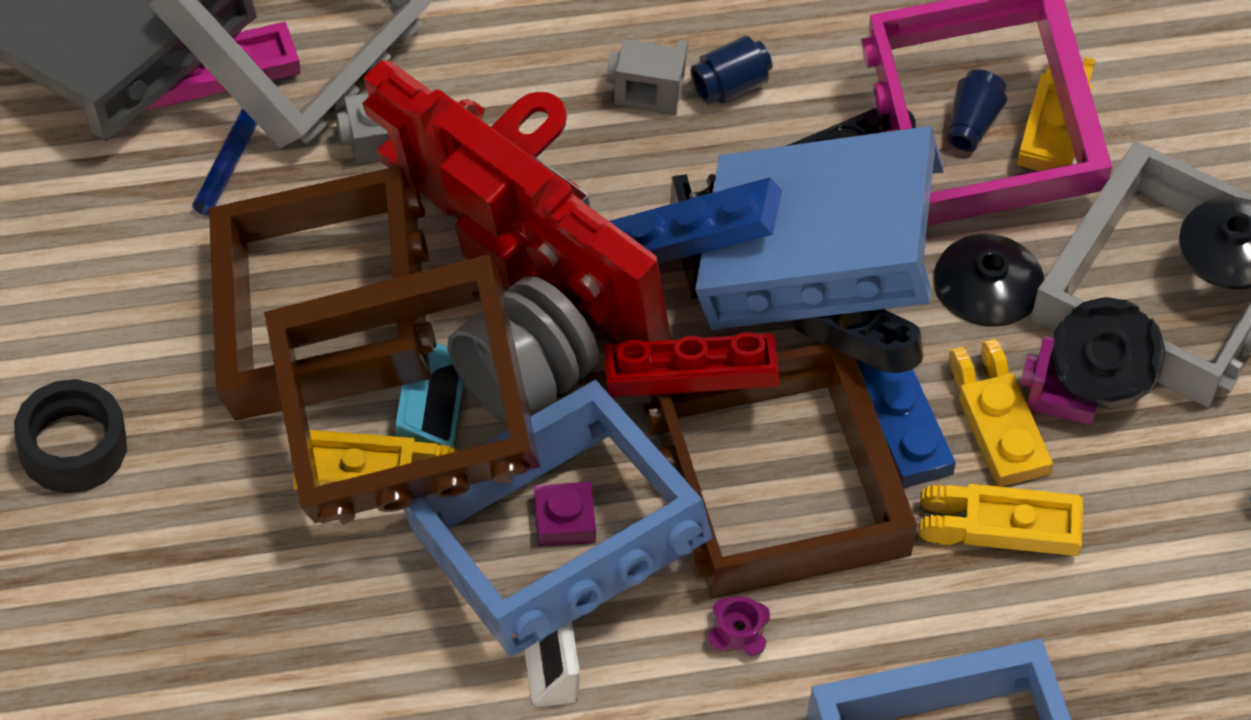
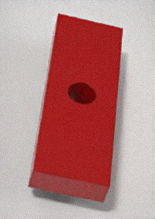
(691, 365)

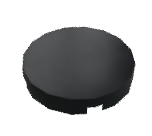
(1107, 353)

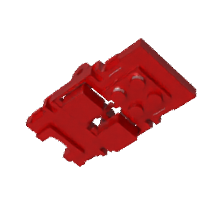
(515, 203)

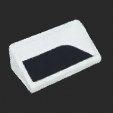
(553, 669)

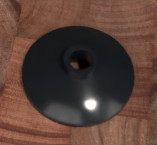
(1212, 247)
(987, 295)

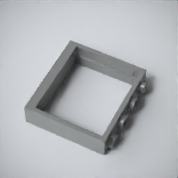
(252, 86)
(1182, 190)

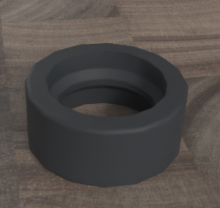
(62, 400)

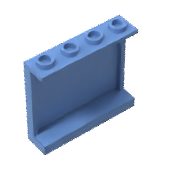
(842, 233)

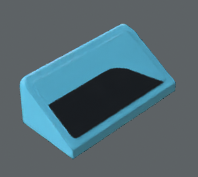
(432, 406)

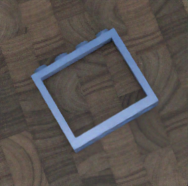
(598, 573)
(944, 685)

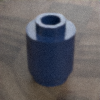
(731, 70)

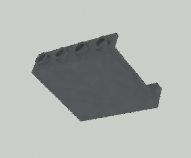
(104, 52)

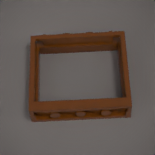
(379, 306)
(799, 372)
(330, 375)

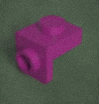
(1047, 393)

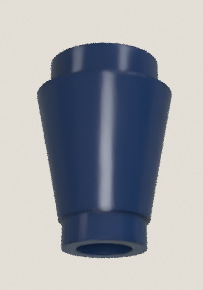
(975, 108)

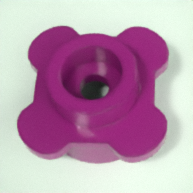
(739, 611)

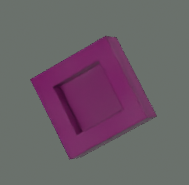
(564, 514)

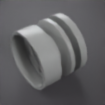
(550, 344)

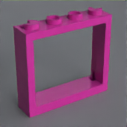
(965, 17)

